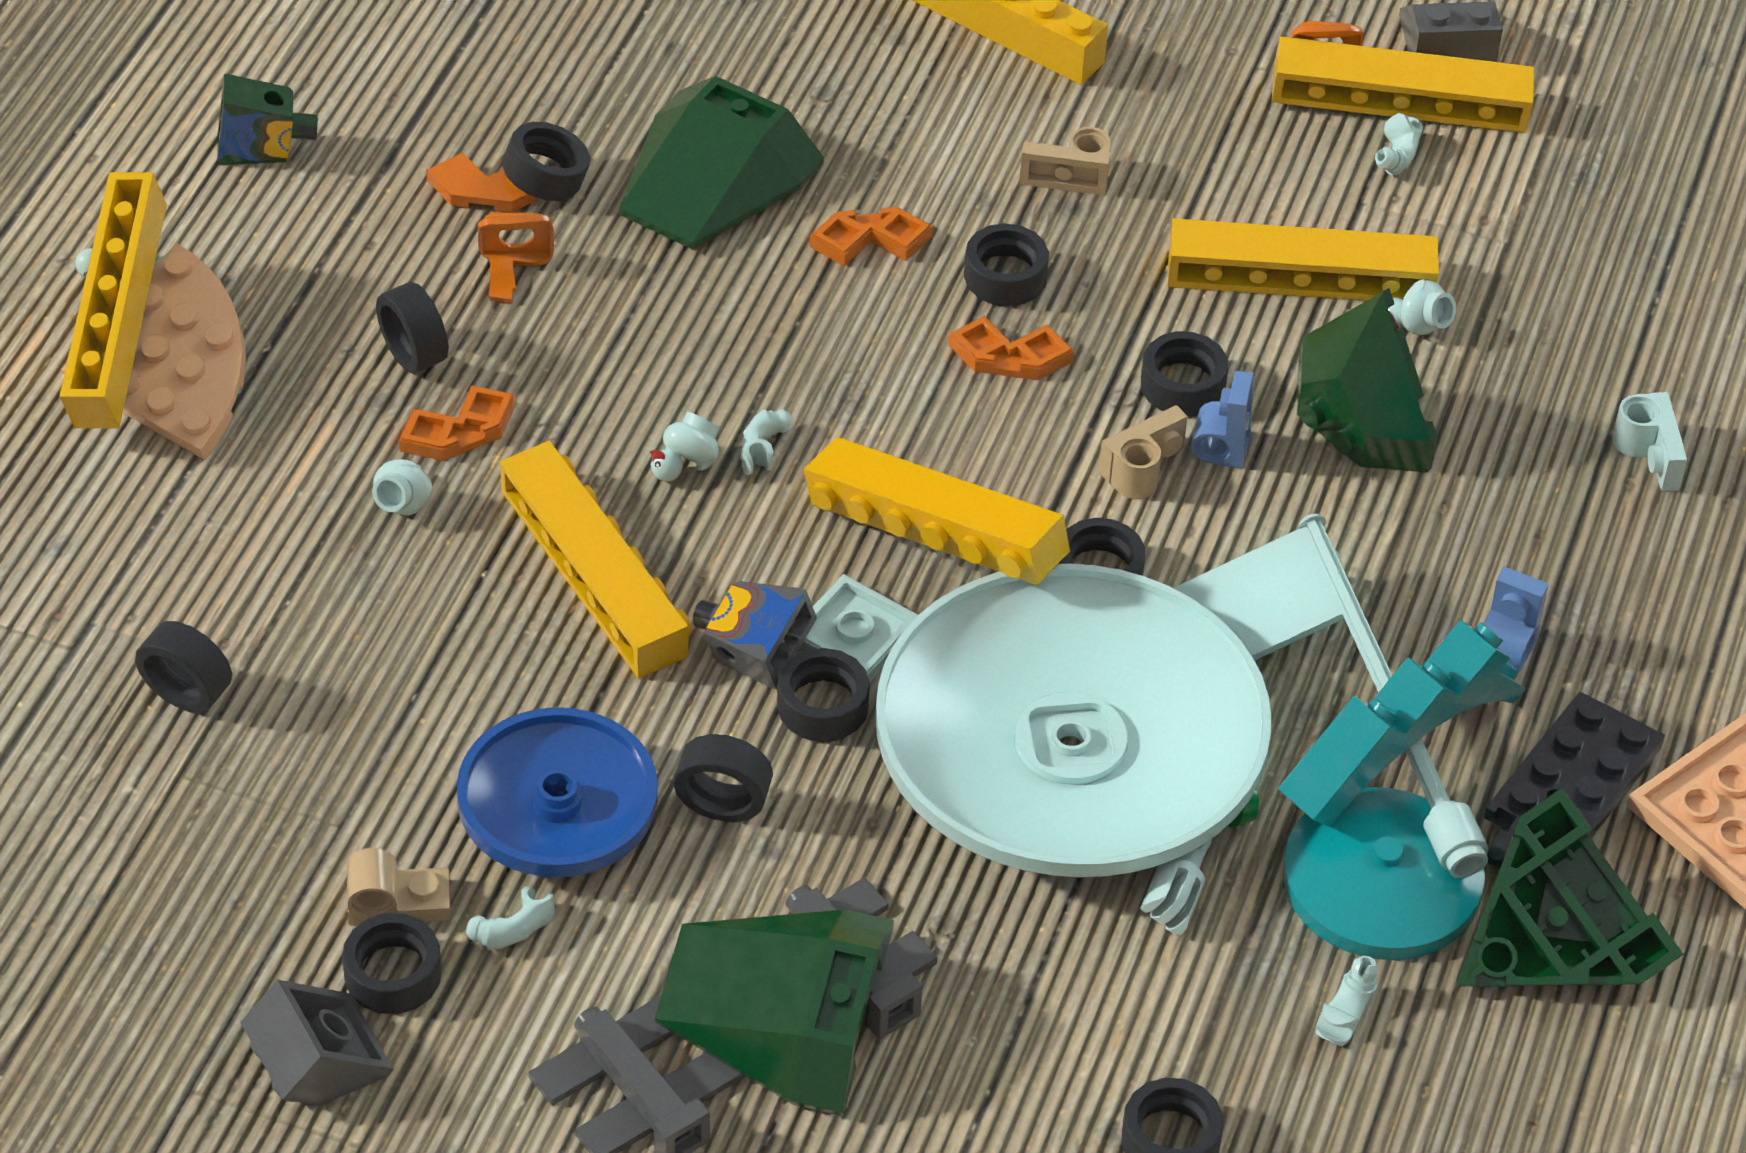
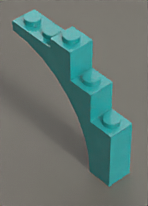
(1414, 701)

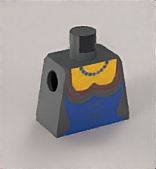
(756, 628)

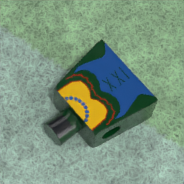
(259, 122)

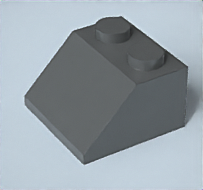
(1453, 29)
(314, 1043)

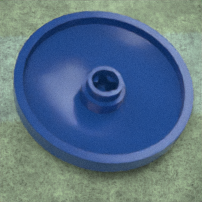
(557, 792)

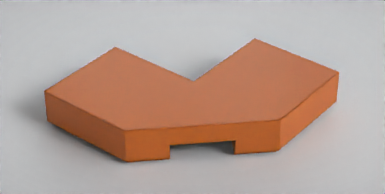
(464, 183)
(891, 229)
(992, 353)
(444, 436)

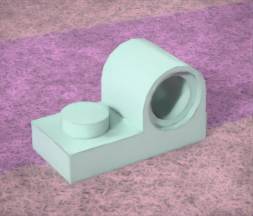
(1650, 430)

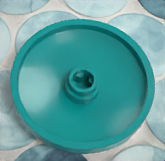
(1377, 880)

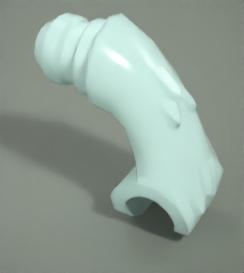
(1404, 136)
(761, 428)
(504, 932)
(1343, 1013)

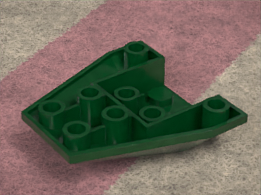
(716, 162)
(778, 998)

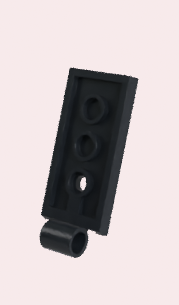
(1586, 752)

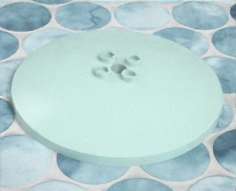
(1092, 653)

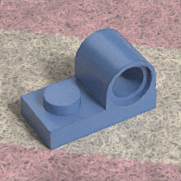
(1225, 425)
(1517, 613)

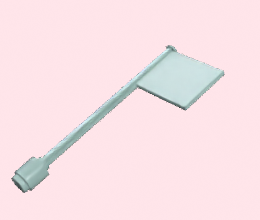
(1297, 590)

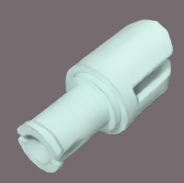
(1176, 890)

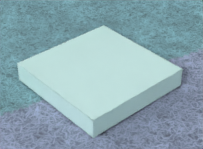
(858, 623)

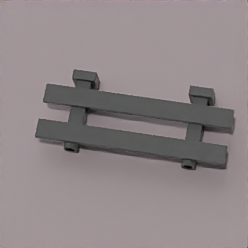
(674, 1103)

